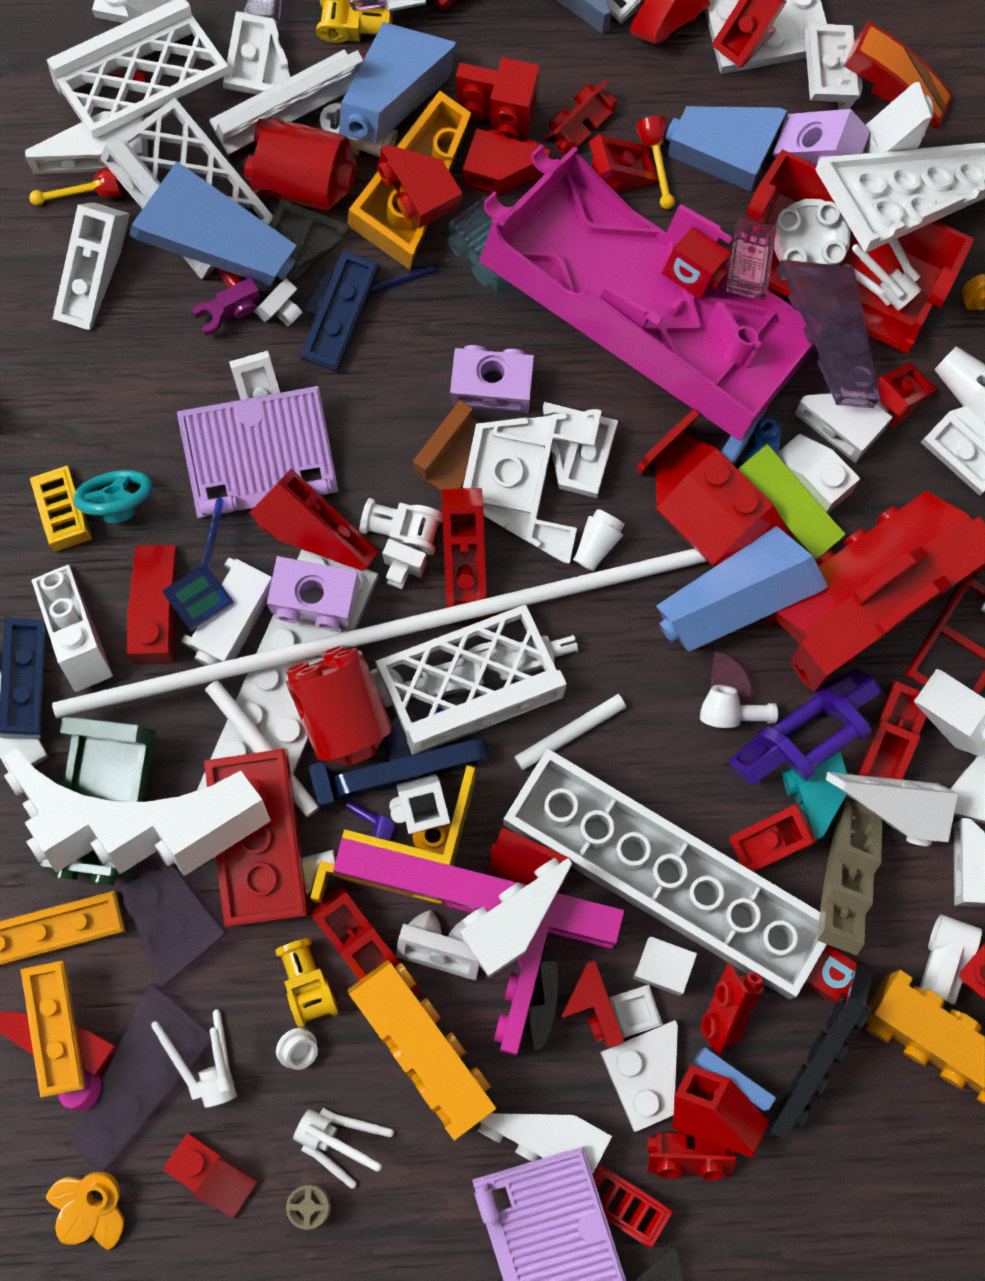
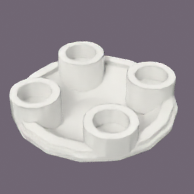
(812, 233)

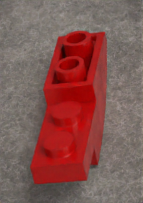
(662, 17)

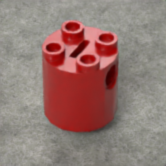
(300, 164)
(339, 706)

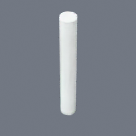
(570, 731)

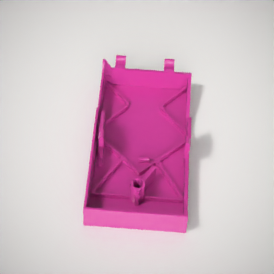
(601, 271)

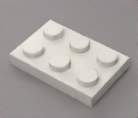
(785, 44)

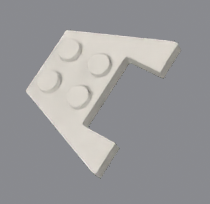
(511, 468)

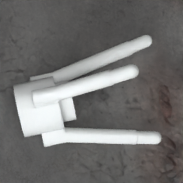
(895, 288)
(215, 1082)
(317, 1133)

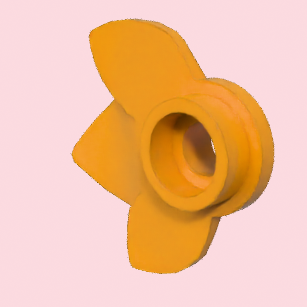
(83, 1213)

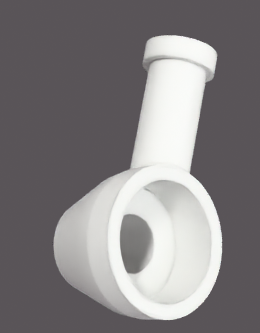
(724, 709)

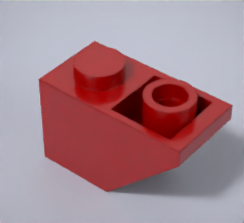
(499, 162)
(421, 182)
(718, 1112)

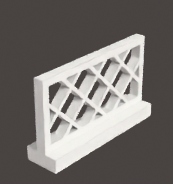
(124, 48)
(288, 99)
(142, 183)
(478, 712)

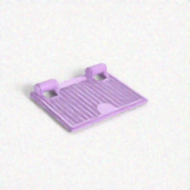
(254, 445)
(553, 1221)

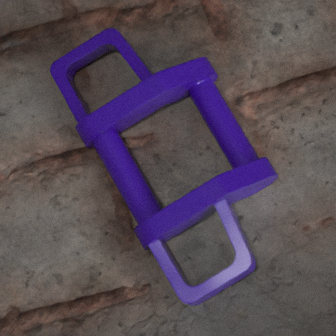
(836, 699)

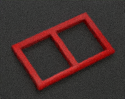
(953, 635)

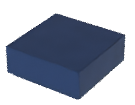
(322, 786)

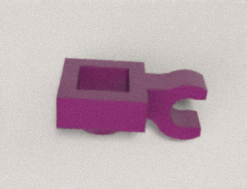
(234, 301)

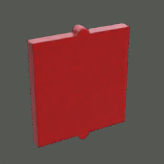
(680, 429)
(518, 857)

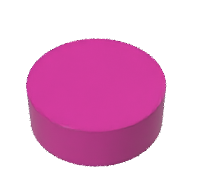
(85, 1098)

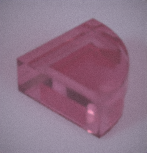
(729, 673)

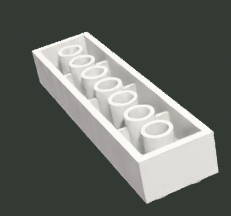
(668, 873)

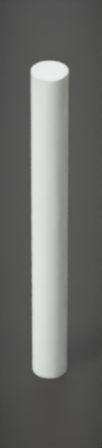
(256, 740)

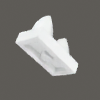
(425, 945)

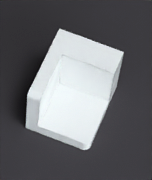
(665, 966)

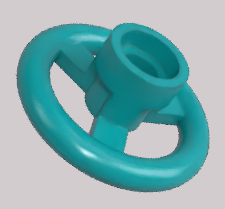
(114, 501)

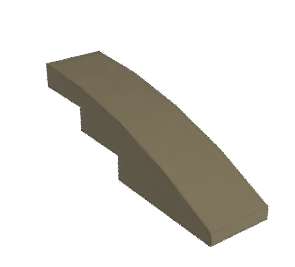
(850, 877)

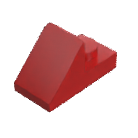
(747, 29)
(622, 163)
(903, 392)
(773, 839)
(592, 995)
(210, 1175)

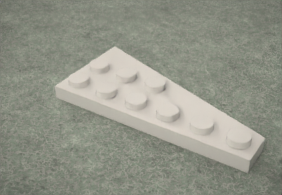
(902, 189)

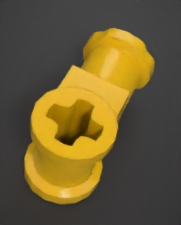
(349, 23)
(305, 986)

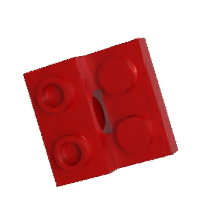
(501, 96)

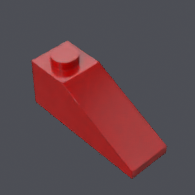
(307, 521)
(464, 546)
(150, 614)

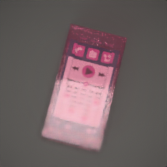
(751, 258)

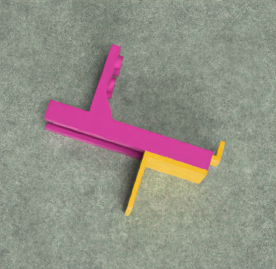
(436, 881)

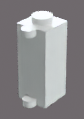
(226, 632)
(419, 804)

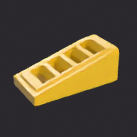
(71, 535)

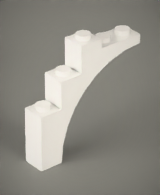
(180, 828)

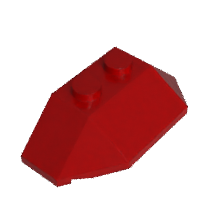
(711, 500)

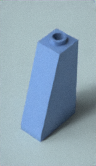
(393, 81)
(211, 228)
(741, 590)

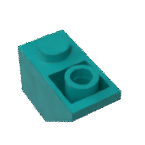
(816, 795)

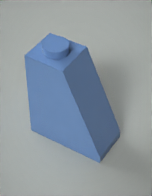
(726, 140)

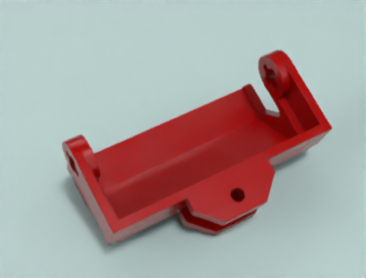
(932, 250)
(881, 583)

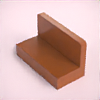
(447, 452)

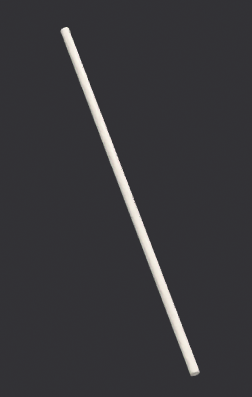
(375, 633)

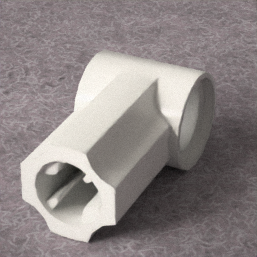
(951, 948)

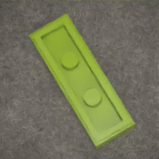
(799, 510)

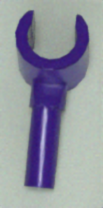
(383, 826)

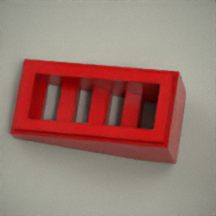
(656, 1224)

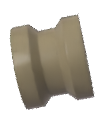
(301, 1213)

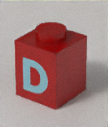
(697, 263)
(831, 975)

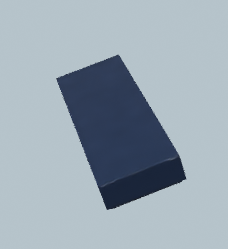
(340, 311)
(22, 678)

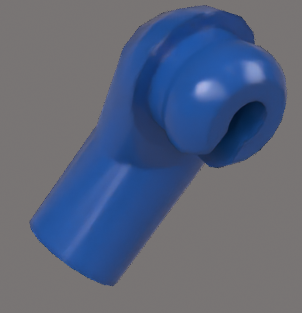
(766, 432)

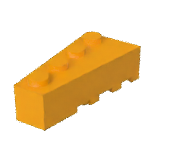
(376, 210)
(928, 1031)
(422, 1049)

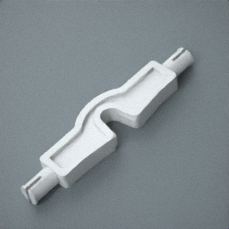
(501, 654)

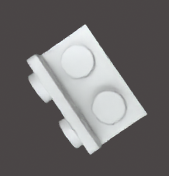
(826, 53)

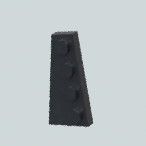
(847, 1014)

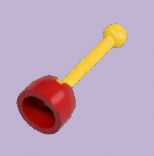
(652, 134)
(103, 183)

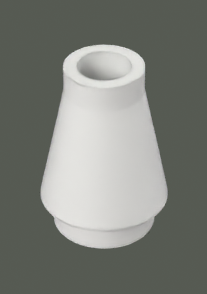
(598, 539)

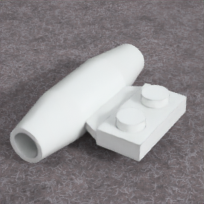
(961, 434)

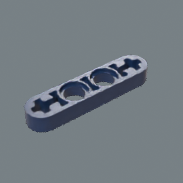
(408, 768)

